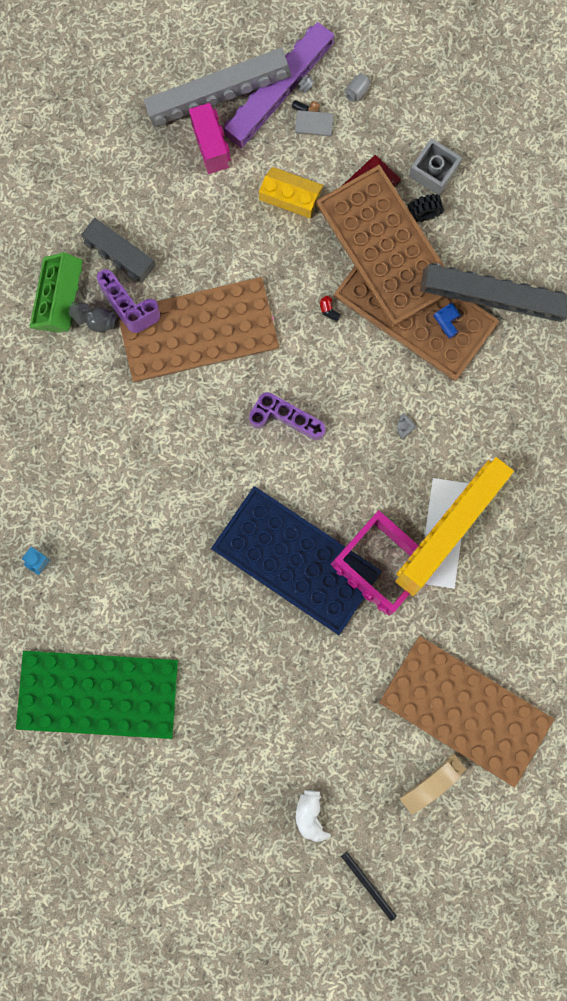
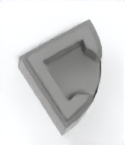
(405, 426)

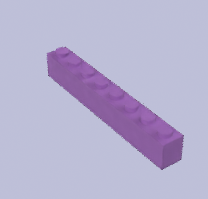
(267, 99)

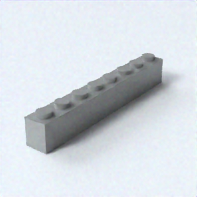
(218, 87)

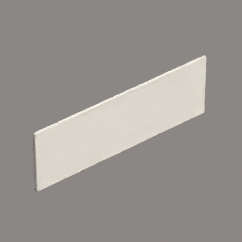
(441, 498)

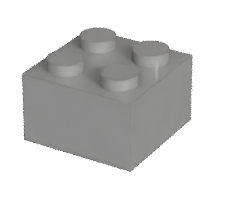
(435, 166)

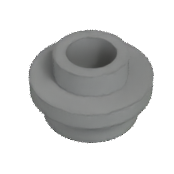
(305, 83)

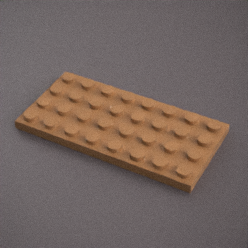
(382, 242)
(202, 330)
(422, 332)
(466, 711)

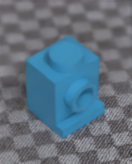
(35, 560)

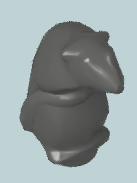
(97, 318)

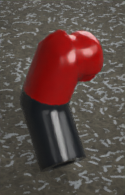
(326, 309)

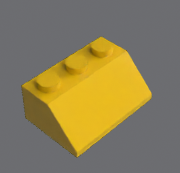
(290, 192)

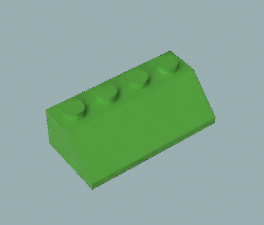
(56, 292)

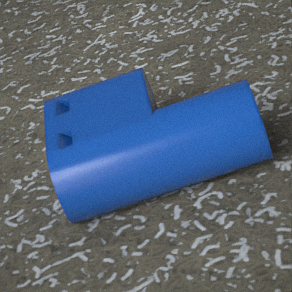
(446, 317)

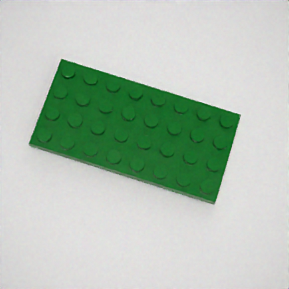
(97, 694)

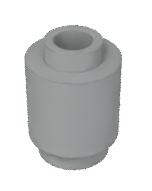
(357, 87)

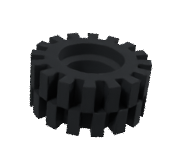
(426, 207)

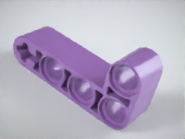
(119, 299)
(294, 413)

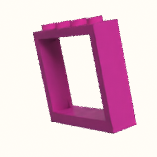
(356, 580)

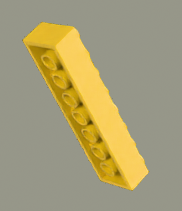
(453, 525)

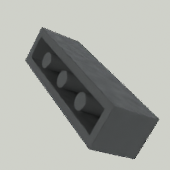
(118, 250)

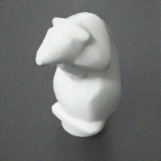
(306, 817)

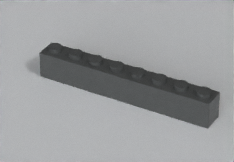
(494, 292)

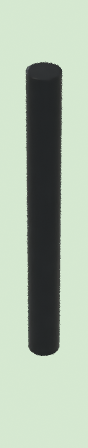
(368, 886)

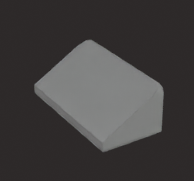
(314, 123)

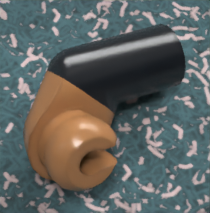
(314, 106)

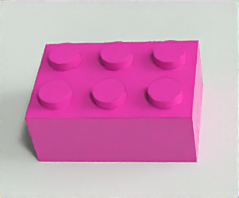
(210, 138)

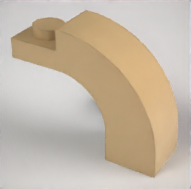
(433, 785)

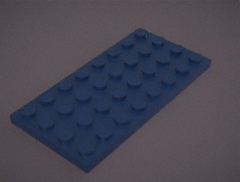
(293, 559)

